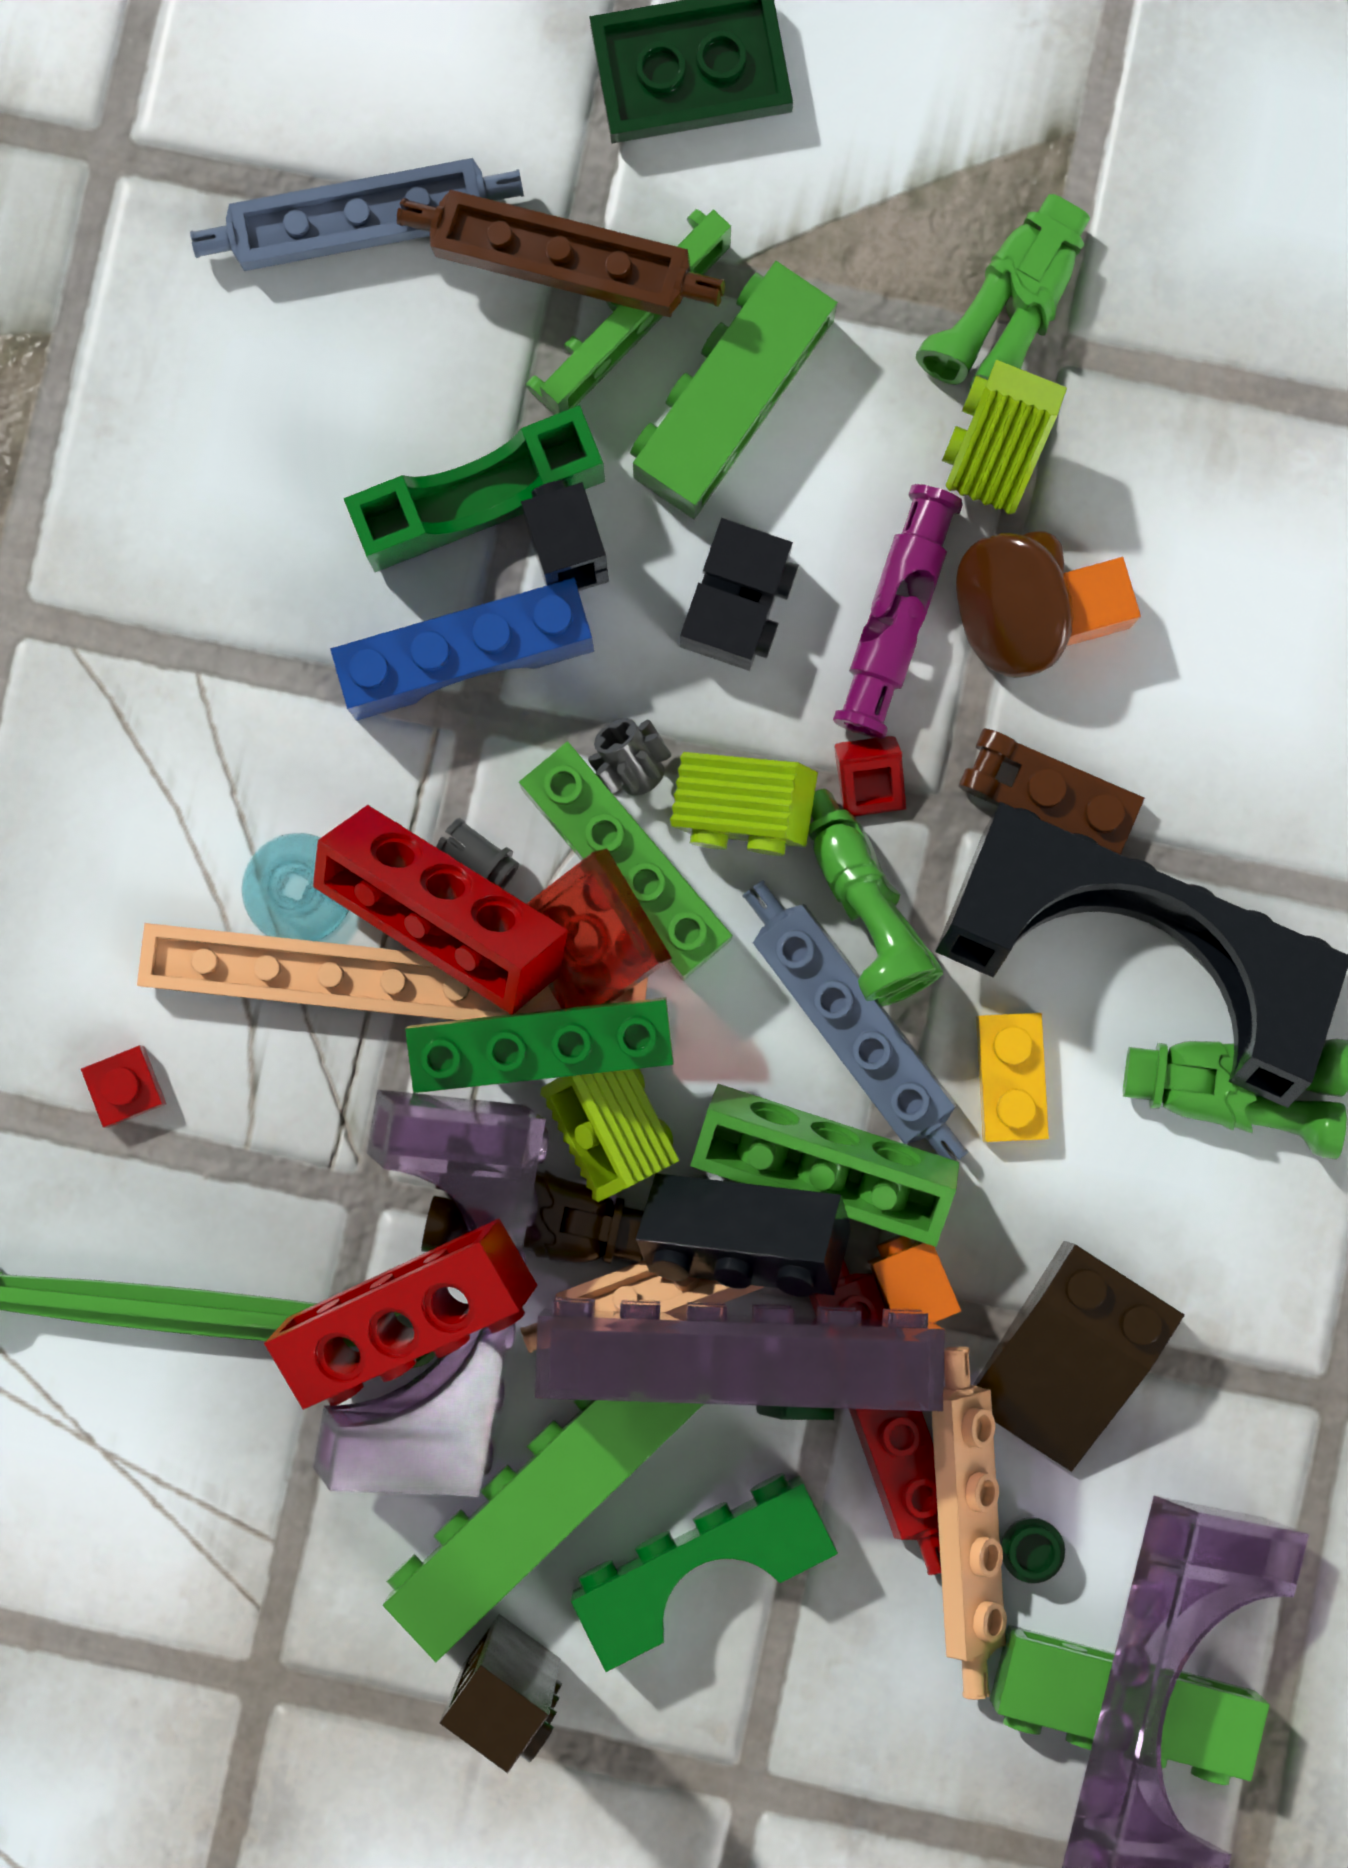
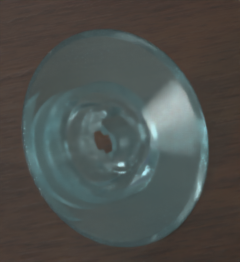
(273, 911)

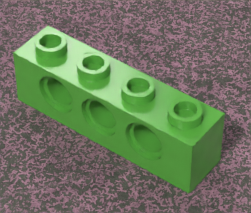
(594, 820)
(793, 1149)

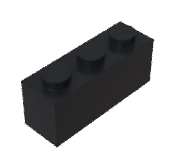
(744, 1234)

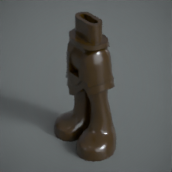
(565, 1228)

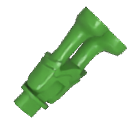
(1027, 278)
(859, 883)
(1196, 1085)

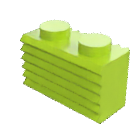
(1005, 435)
(743, 801)
(610, 1129)

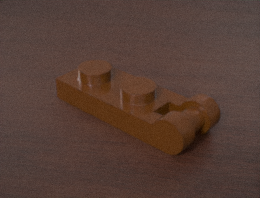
(1052, 791)

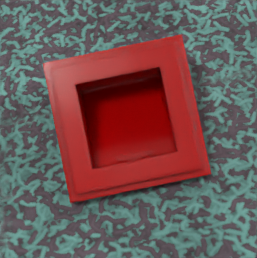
(871, 776)

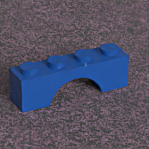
(492, 637)

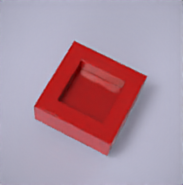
(123, 1086)

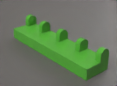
(625, 326)

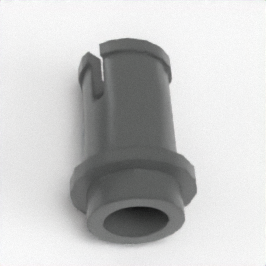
(479, 853)

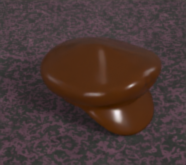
(1015, 602)

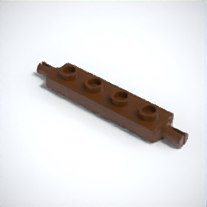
(560, 253)

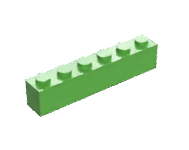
(526, 1516)

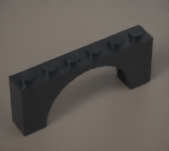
(1271, 978)

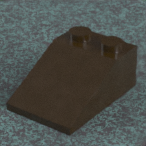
(1075, 1354)

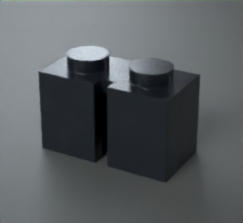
(565, 535)
(737, 595)

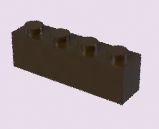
(505, 1696)

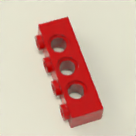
(439, 909)
(478, 1264)

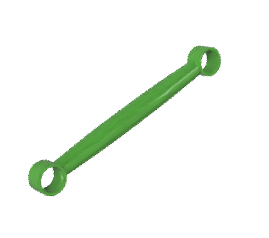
(153, 1307)

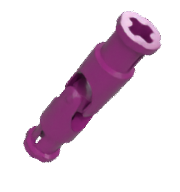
(895, 620)

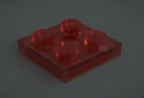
(608, 934)

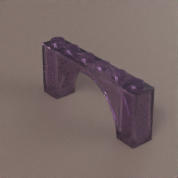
(439, 1425)
(1188, 1578)

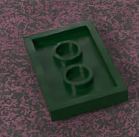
(689, 66)

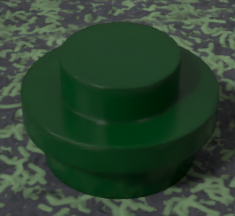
(1032, 1550)

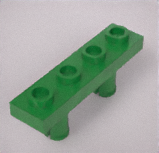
(539, 1045)

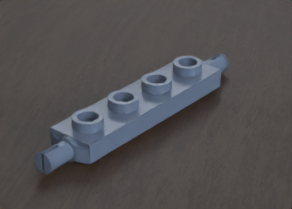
(342, 214)
(853, 1027)

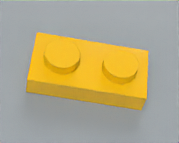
(1012, 1077)

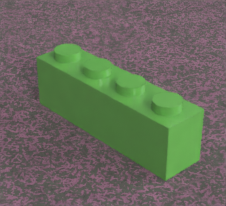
(733, 389)
(1064, 1686)

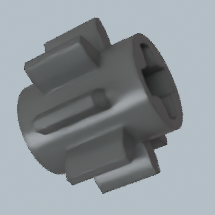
(629, 756)

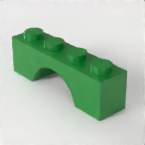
(433, 510)
(627, 1604)

